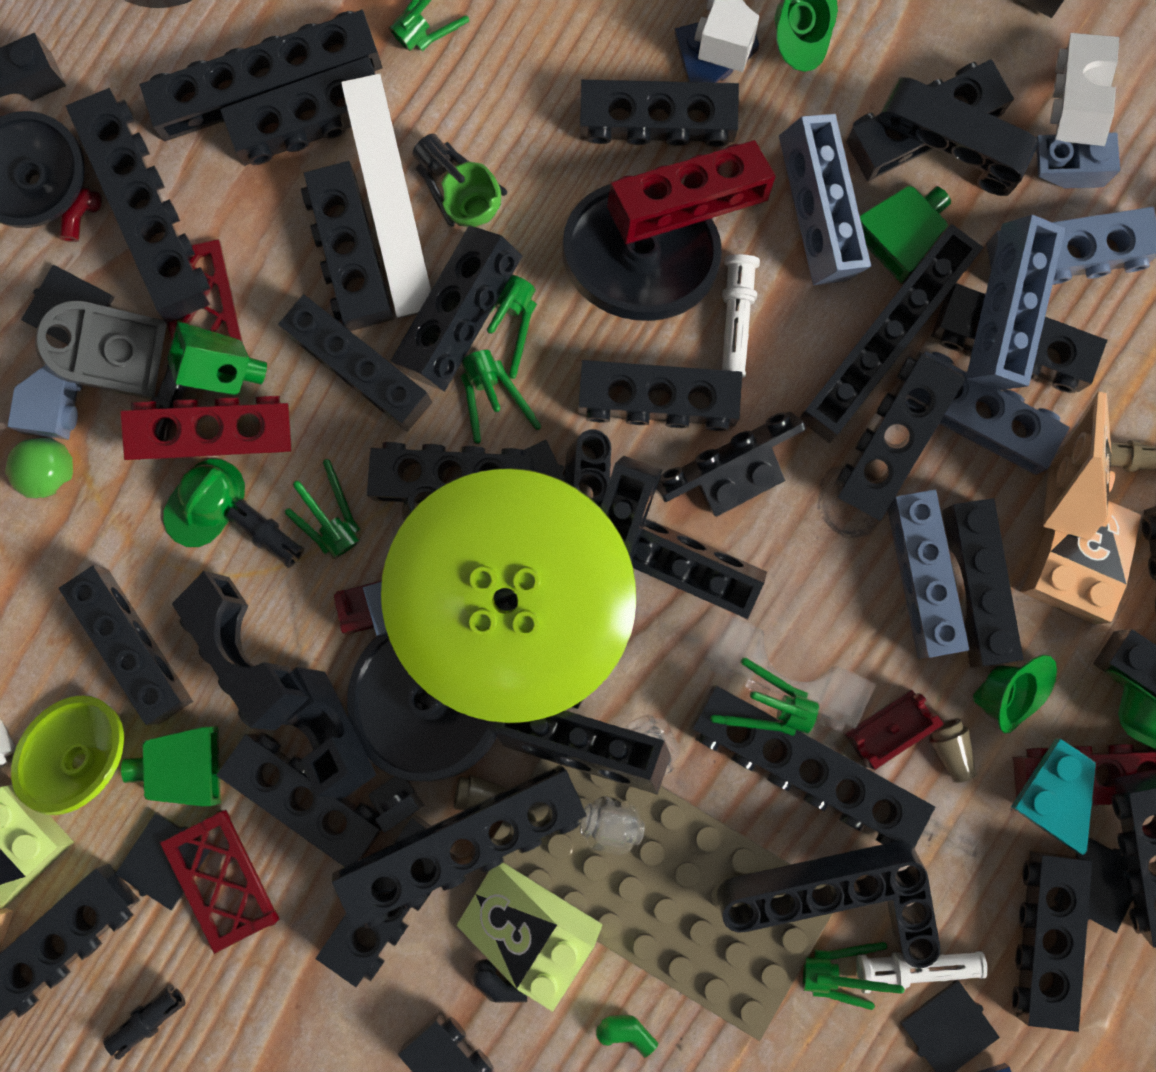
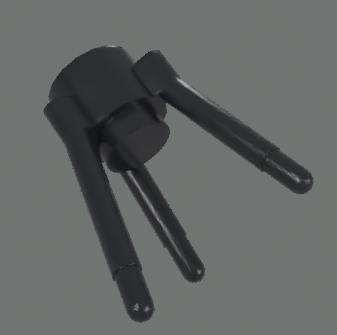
(438, 158)

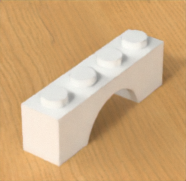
(727, 33)

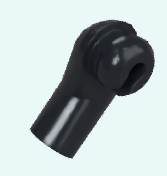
(493, 986)

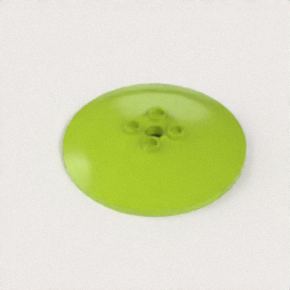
(518, 535)

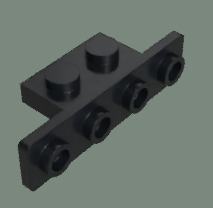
(735, 469)

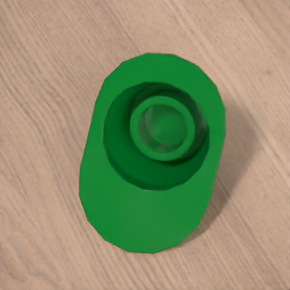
(804, 31)
(202, 501)
(1016, 692)
(1136, 711)

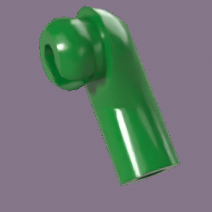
(626, 1029)

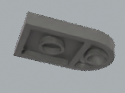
(104, 348)

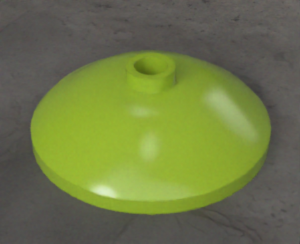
(67, 755)

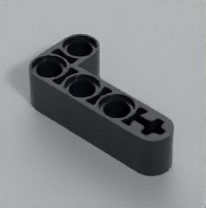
(961, 132)

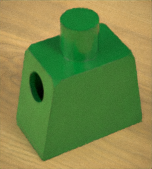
(905, 228)
(212, 361)
(178, 768)

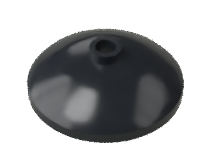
(42, 147)

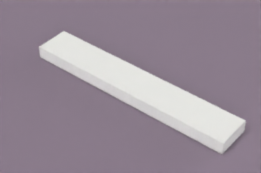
(387, 193)

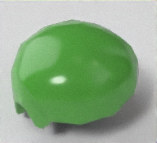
(473, 200)
(38, 467)

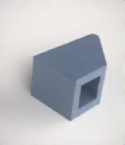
(1076, 163)
(44, 406)

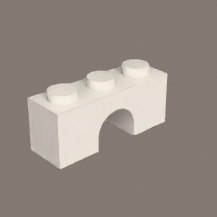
(1085, 89)

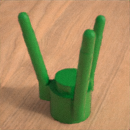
(411, 26)
(513, 300)
(483, 373)
(336, 536)
(794, 711)
(822, 976)

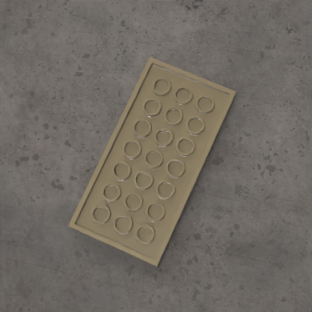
(664, 903)

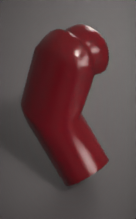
(71, 219)

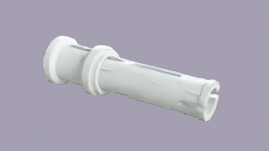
(735, 295)
(969, 966)

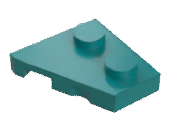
(1060, 795)

